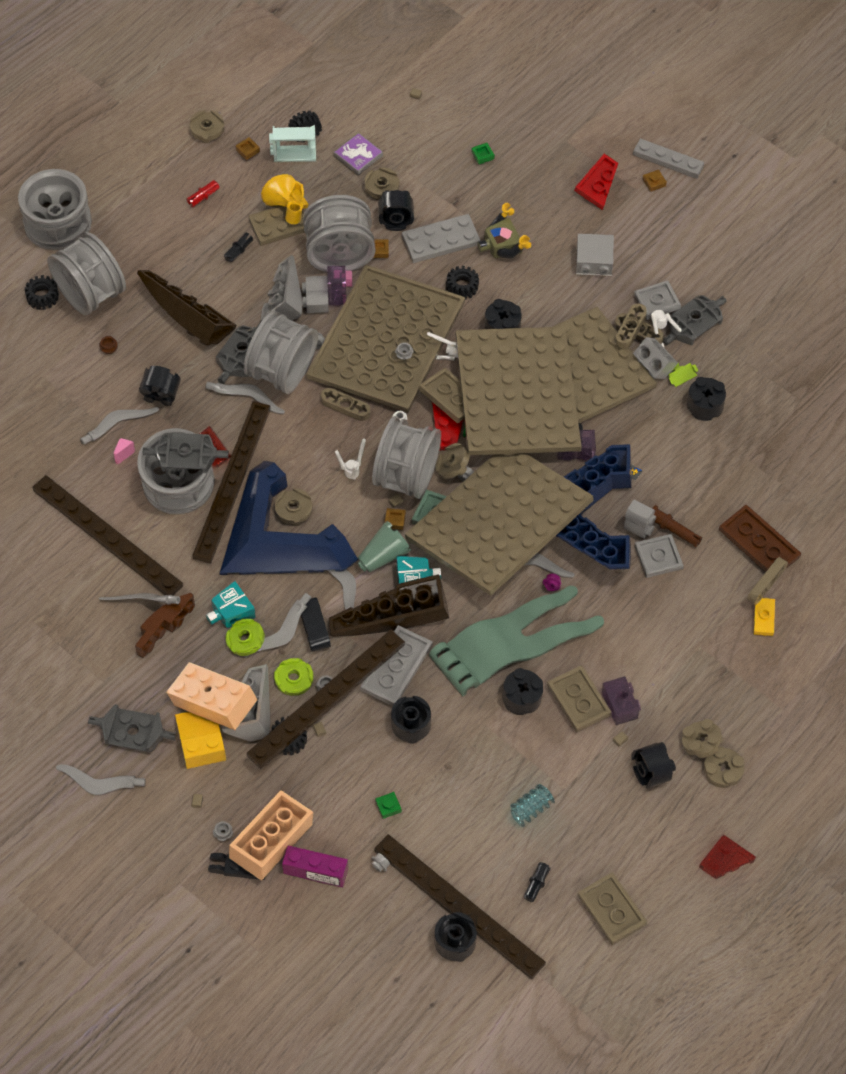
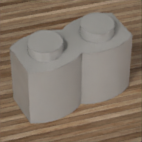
(316, 294)
(639, 519)

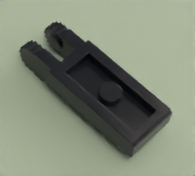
(231, 868)

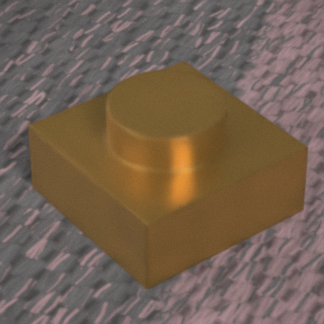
(247, 148)
(654, 180)
(381, 248)
(396, 518)

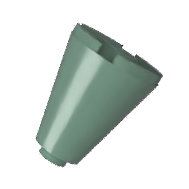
(383, 548)

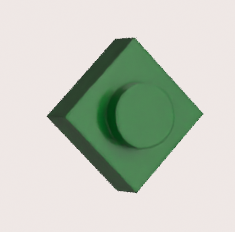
(483, 153)
(388, 805)

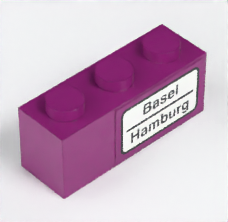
(315, 866)

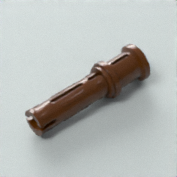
(667, 522)

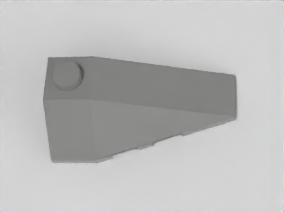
(286, 293)
(257, 721)

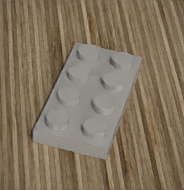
(440, 238)
(395, 675)

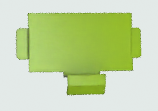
(682, 374)

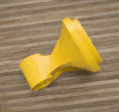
(287, 192)

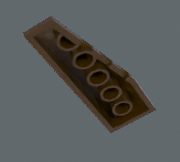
(197, 319)
(406, 605)

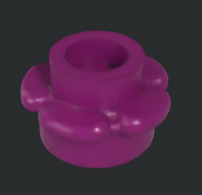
(552, 582)

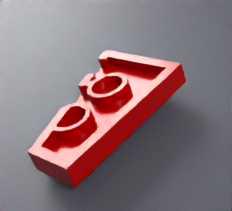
(598, 181)
(449, 428)

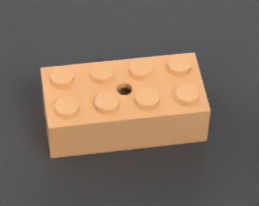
(212, 696)
(269, 834)

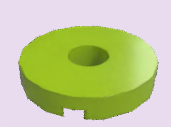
(247, 646)
(289, 686)

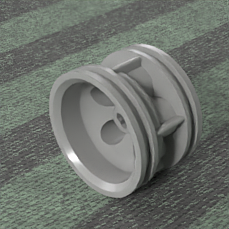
(60, 224)
(339, 233)
(86, 273)
(280, 352)
(406, 457)
(179, 498)

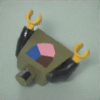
(502, 237)

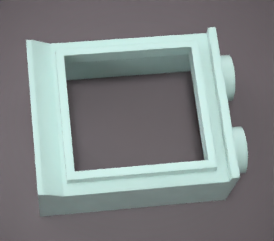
(293, 153)

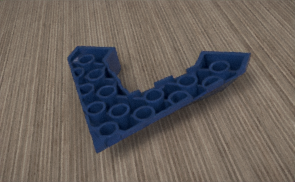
(599, 477)
(268, 552)

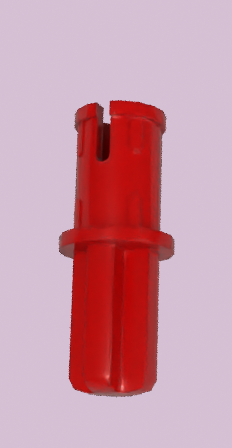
(203, 193)

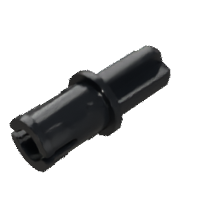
(238, 247)
(537, 881)

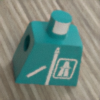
(414, 568)
(230, 606)

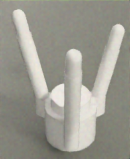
(660, 320)
(451, 348)
(351, 467)

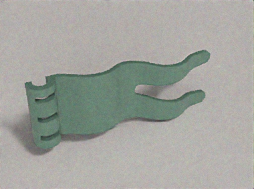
(498, 642)

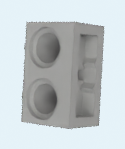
(657, 355)

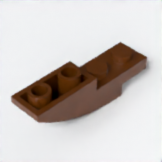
(166, 617)

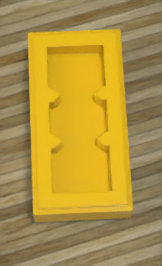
(764, 617)

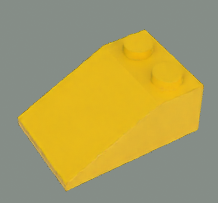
(199, 740)

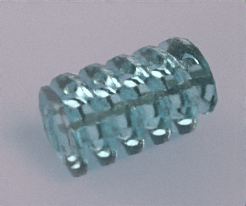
(530, 803)

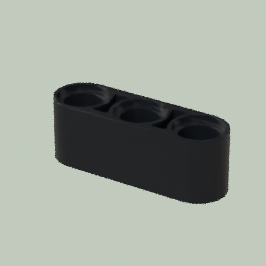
(315, 626)

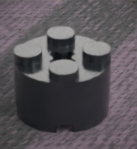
(396, 210)
(503, 315)
(159, 385)
(706, 398)
(522, 692)
(411, 719)
(653, 765)
(445, 932)

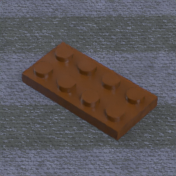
(758, 539)

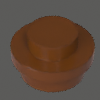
(108, 345)

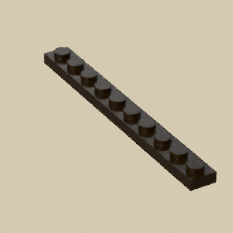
(231, 482)
(107, 536)
(325, 699)
(454, 901)

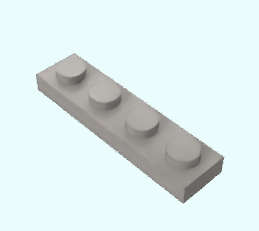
(668, 158)

